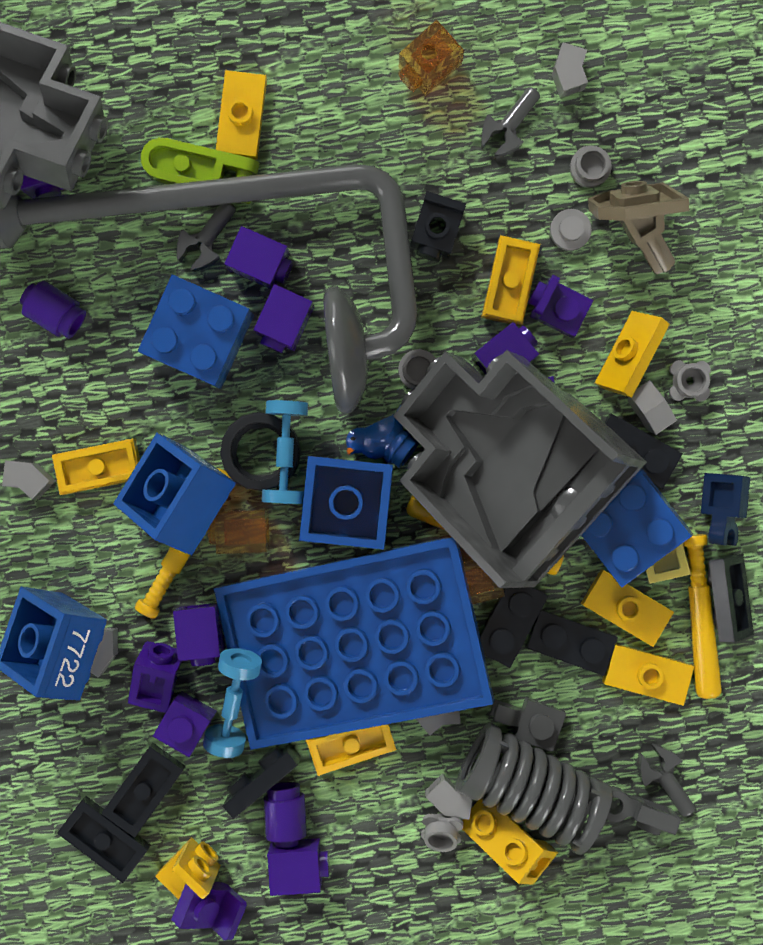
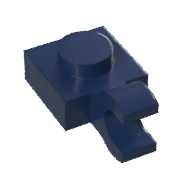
(724, 499)

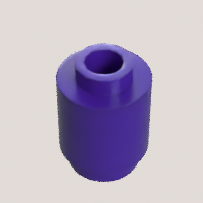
(52, 309)
(285, 814)

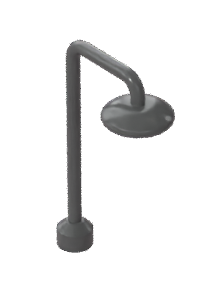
(344, 327)

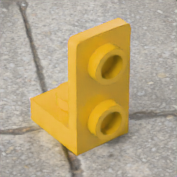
(508, 843)
(191, 865)

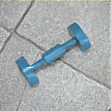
(284, 452)
(225, 739)

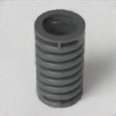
(548, 801)

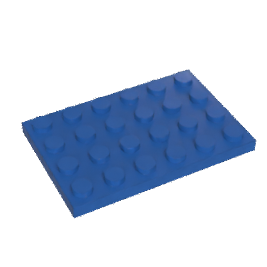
(357, 643)

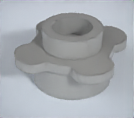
(701, 380)
(441, 832)

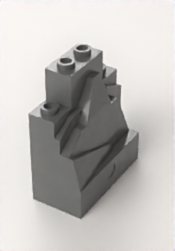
(43, 118)
(510, 463)

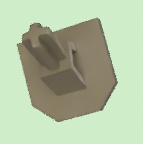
(642, 214)

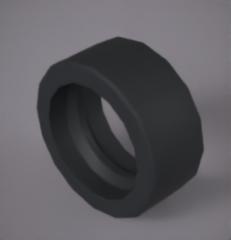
(230, 445)

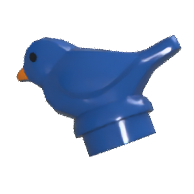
(382, 440)

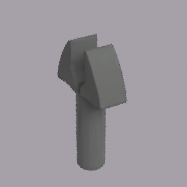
(510, 123)
(206, 238)
(666, 778)

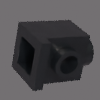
(440, 209)

